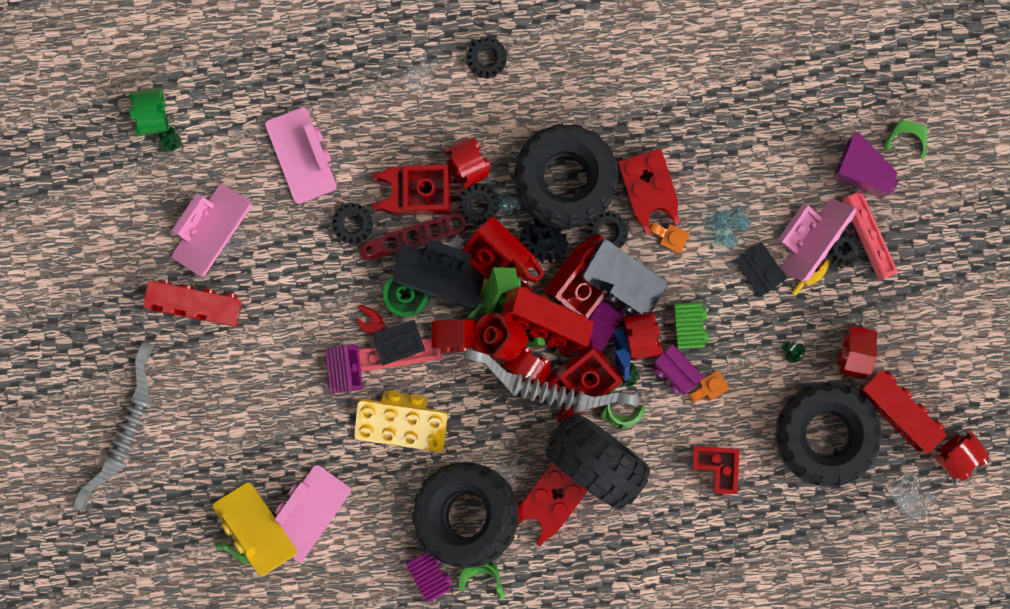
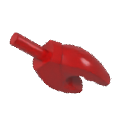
(375, 325)

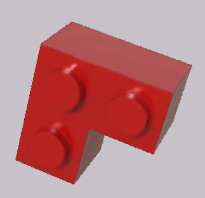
(453, 335)
(858, 352)
(723, 463)

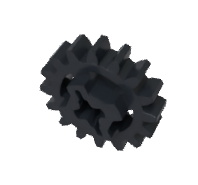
(544, 241)

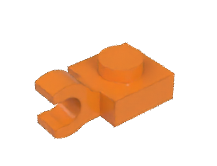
(672, 237)
(712, 386)

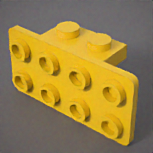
(401, 421)
(254, 529)

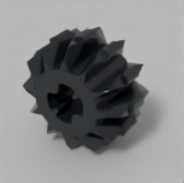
(848, 256)

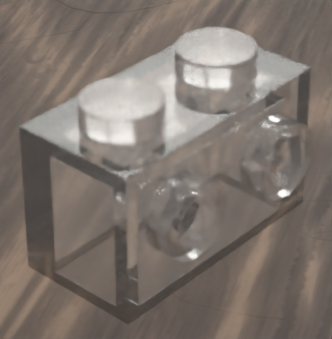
(910, 497)

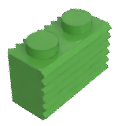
(689, 325)

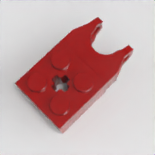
(408, 189)
(651, 196)
(496, 247)
(569, 287)
(573, 375)
(547, 506)

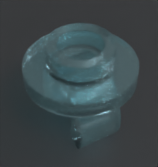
(508, 203)

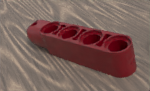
(378, 245)

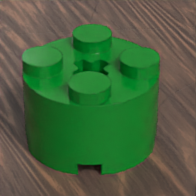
(148, 111)
(403, 308)

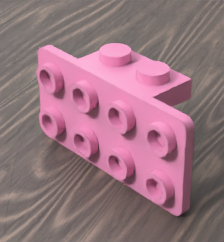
(301, 155)
(208, 227)
(812, 236)
(311, 509)

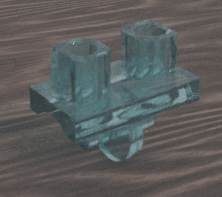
(738, 220)

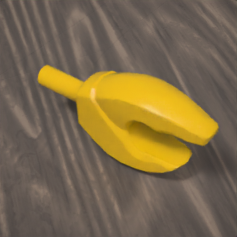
(815, 278)

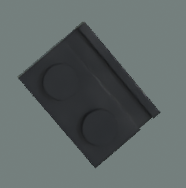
(760, 269)
(398, 342)

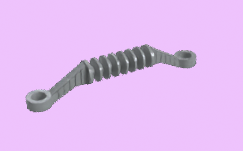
(514, 384)
(115, 463)

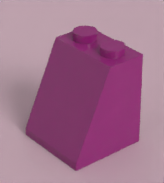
(865, 168)

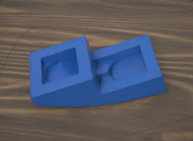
(622, 355)

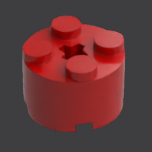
(467, 162)
(642, 335)
(499, 338)
(530, 366)
(962, 455)

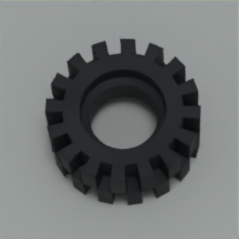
(486, 44)
(465, 203)
(616, 221)
(366, 223)

